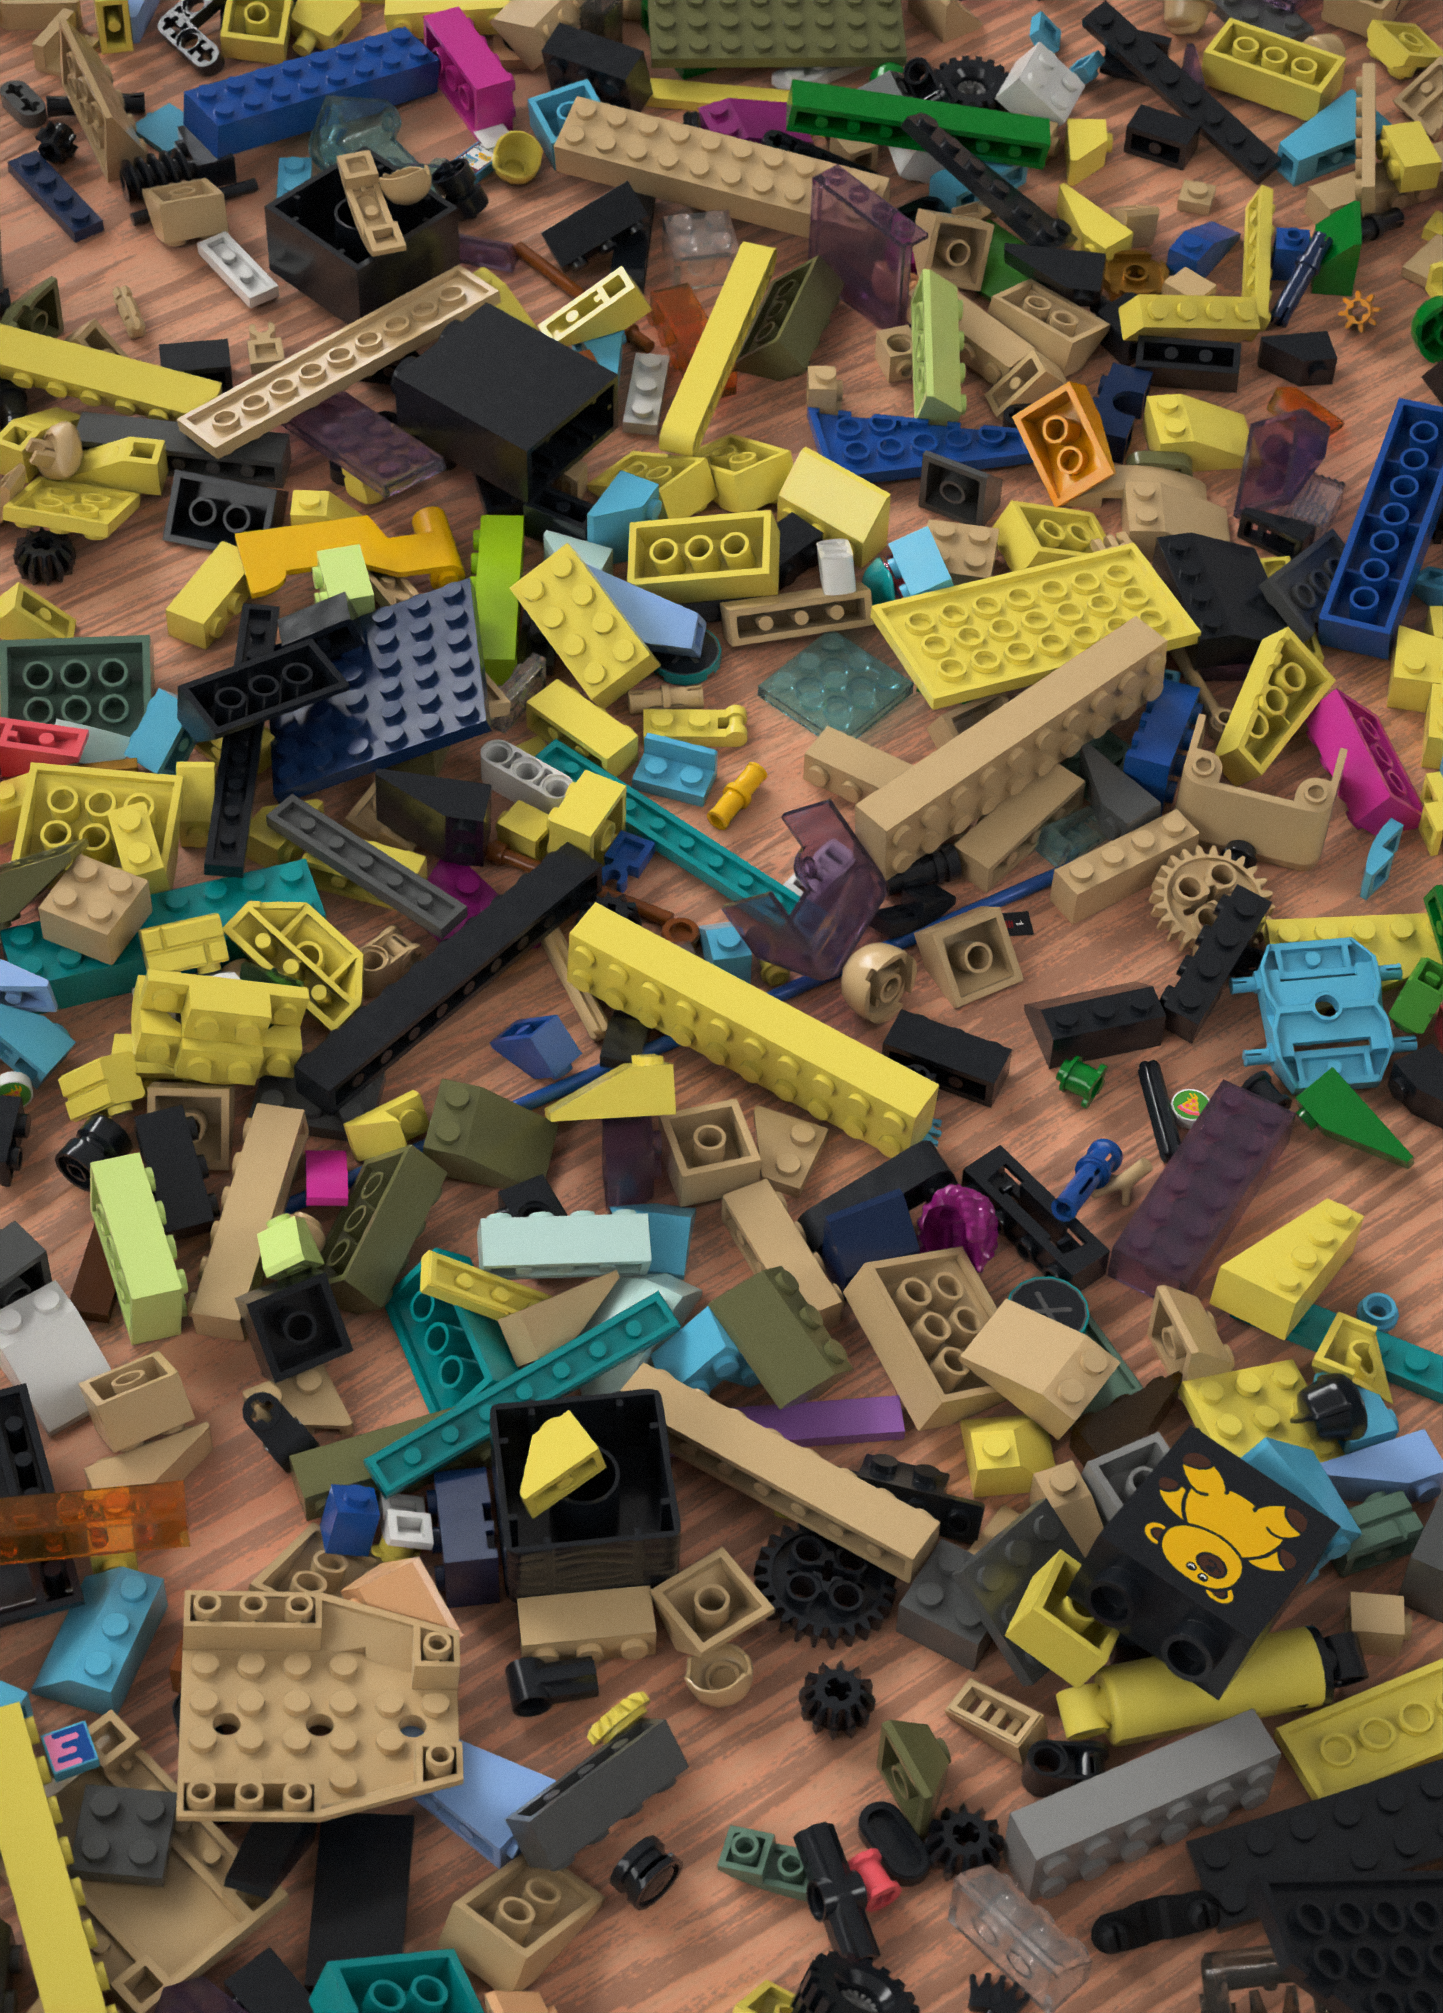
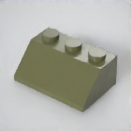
(781, 1337)

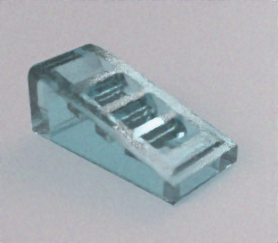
(1069, 837)

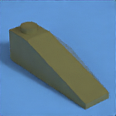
(37, 310)

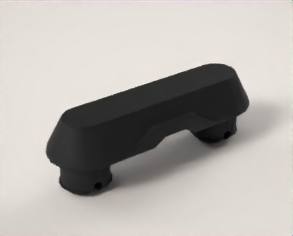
(1155, 1920)

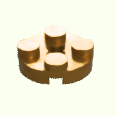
(1134, 262)

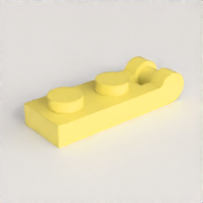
(699, 725)

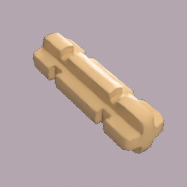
(129, 312)

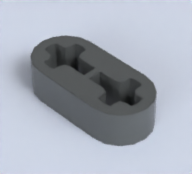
(23, 104)

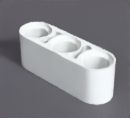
(836, 566)
(522, 776)

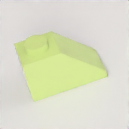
(287, 1247)

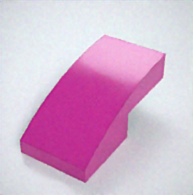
(326, 1178)

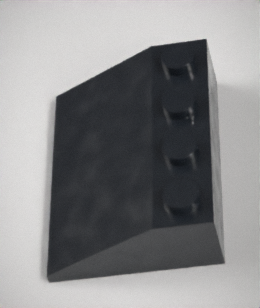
(1220, 594)

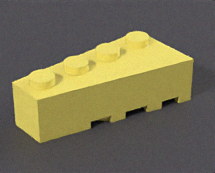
(1413, 669)
(1271, 706)
(1289, 1269)

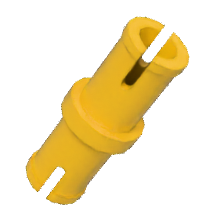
(736, 795)

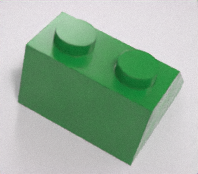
(1343, 255)

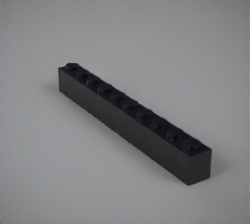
(447, 979)

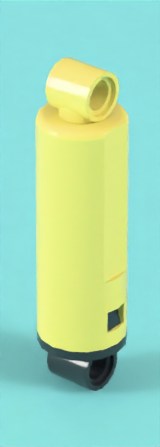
(1149, 1702)

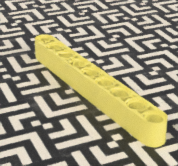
(717, 349)

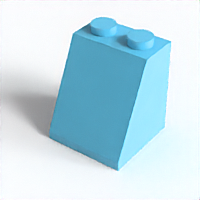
(1304, 1476)

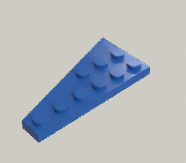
(894, 446)

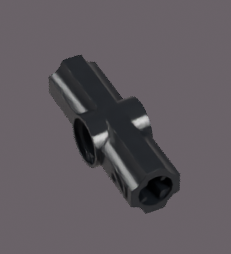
(836, 1892)

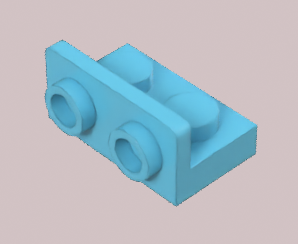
(676, 770)

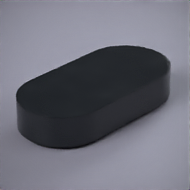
(903, 1852)

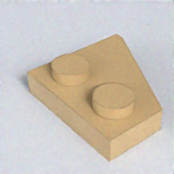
(1424, 99)
(309, 1398)

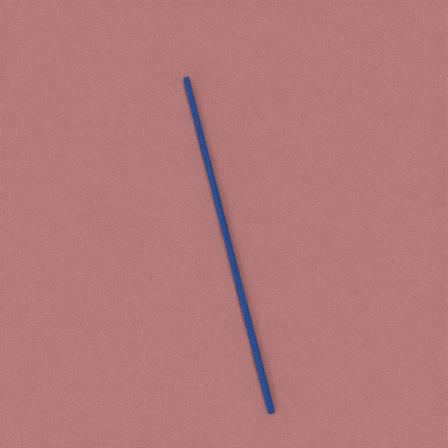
(783, 993)

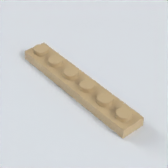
(1366, 146)

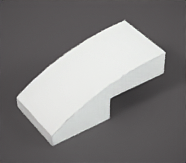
(405, 1522)

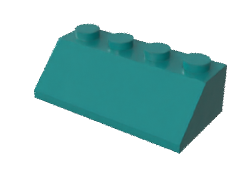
(447, 1346)

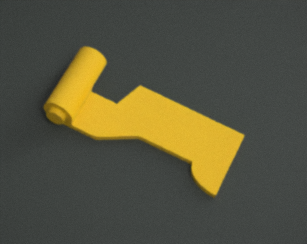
(292, 550)

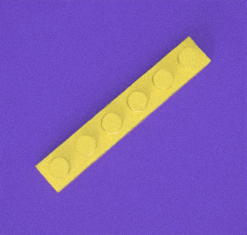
(1258, 253)

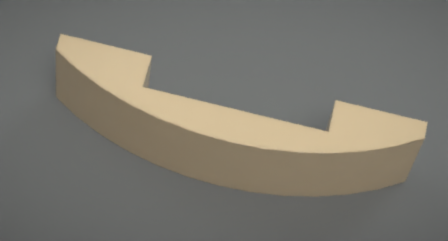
(368, 204)
(1114, 485)

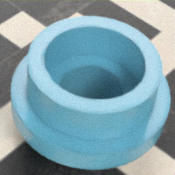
(1379, 1304)

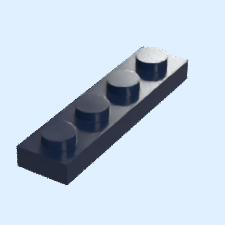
(55, 196)

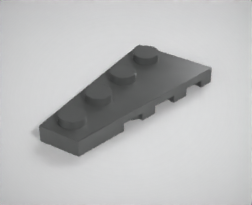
(1303, 584)

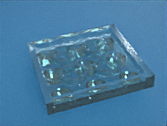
(835, 687)

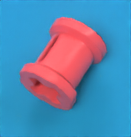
(879, 1886)

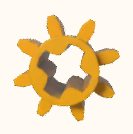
(1353, 304)

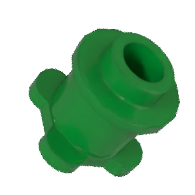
(1081, 1079)

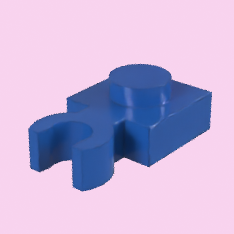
(626, 857)

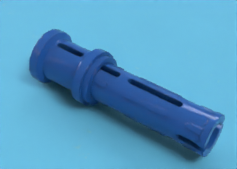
(1090, 1174)

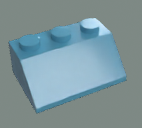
(103, 1641)

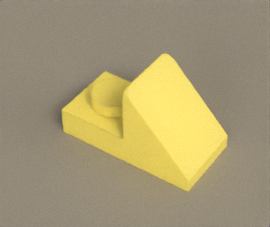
(387, 1126)

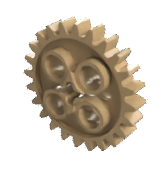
(1196, 877)

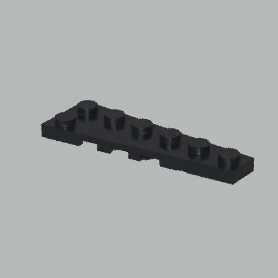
(989, 187)

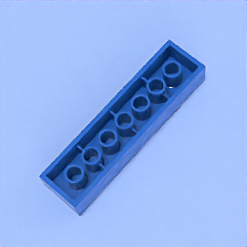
(288, 96)
(1388, 535)

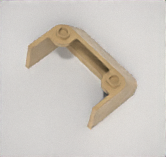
(1279, 828)

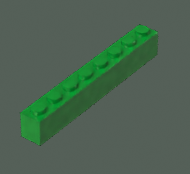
(878, 117)

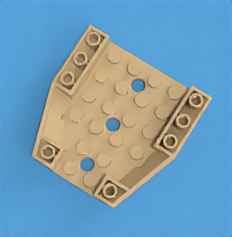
(303, 1662)

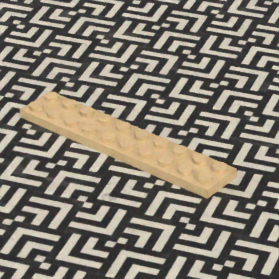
(335, 362)

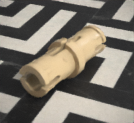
(665, 698)

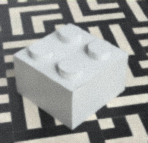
(1041, 86)

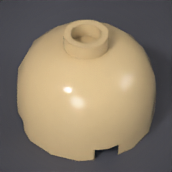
(876, 980)

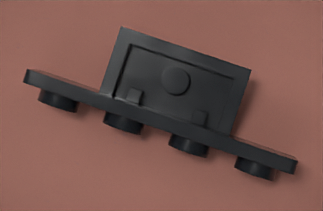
(925, 1489)

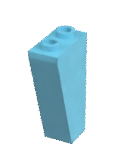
(1323, 142)

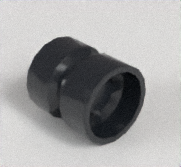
(95, 1141)

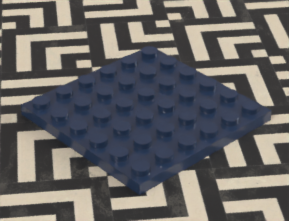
(409, 694)

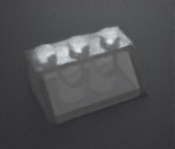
(1018, 1937)

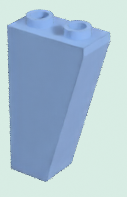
(658, 621)
(479, 1806)

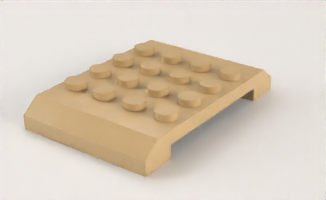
(157, 1932)

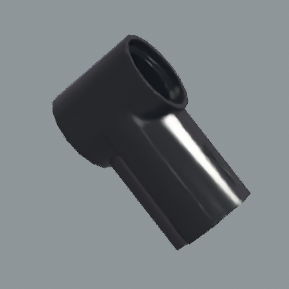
(538, 1685)

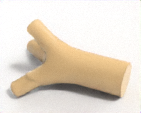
(1125, 1180)

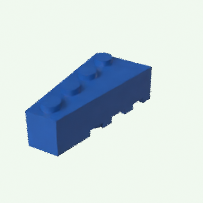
(1161, 740)

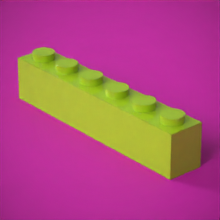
(498, 567)

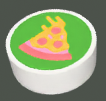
(16, 1085)
(1188, 1106)

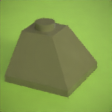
(913, 1770)

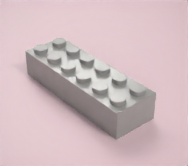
(1140, 1805)

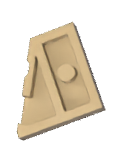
(787, 1149)

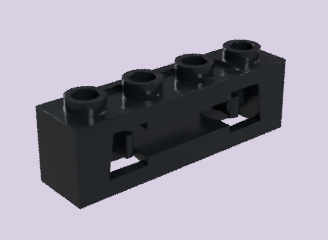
(1031, 1224)

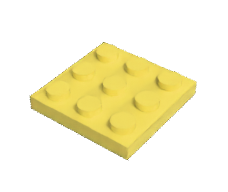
(71, 508)
(1250, 1405)

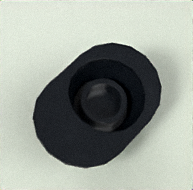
(1331, 1409)

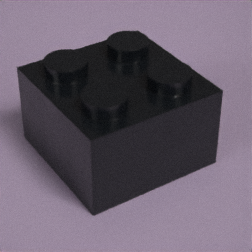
(294, 1324)

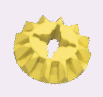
(619, 1718)

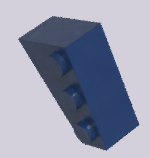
(464, 1538)

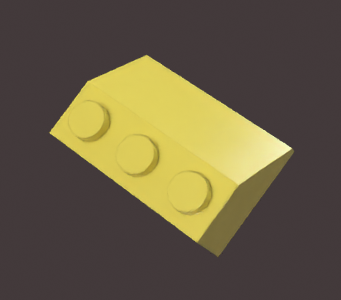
(837, 504)

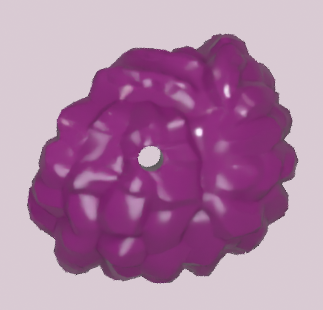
(959, 1219)

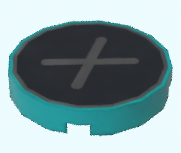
(691, 670)
(1055, 1300)

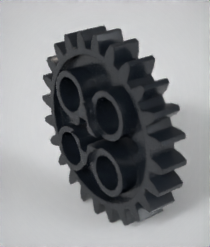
(824, 1585)

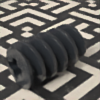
(153, 172)

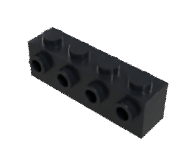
(1215, 961)

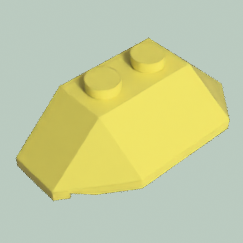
(304, 948)

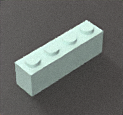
(564, 1245)

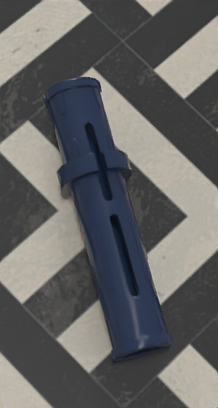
(1306, 267)

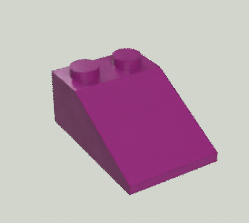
(746, 119)

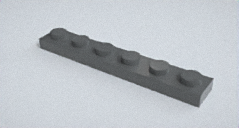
(367, 866)

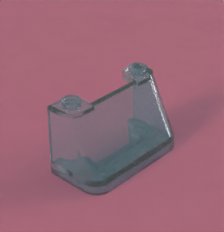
(353, 122)

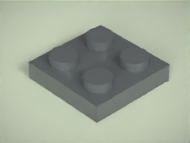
(124, 1835)

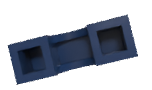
(1120, 403)

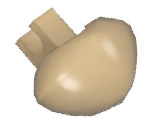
(58, 452)

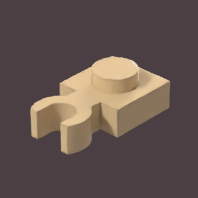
(264, 349)

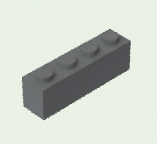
(597, 1794)

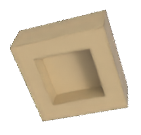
(1196, 197)

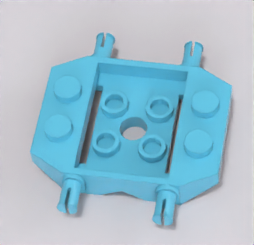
(1331, 971)

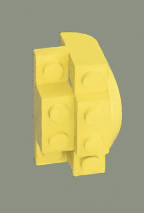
(221, 1026)

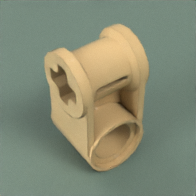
(388, 960)

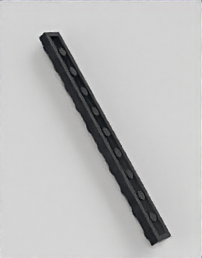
(239, 758)

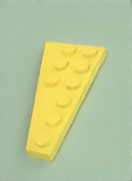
(1389, 937)

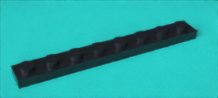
(1181, 92)

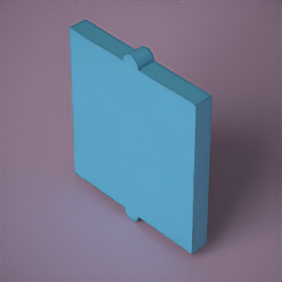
(160, 127)

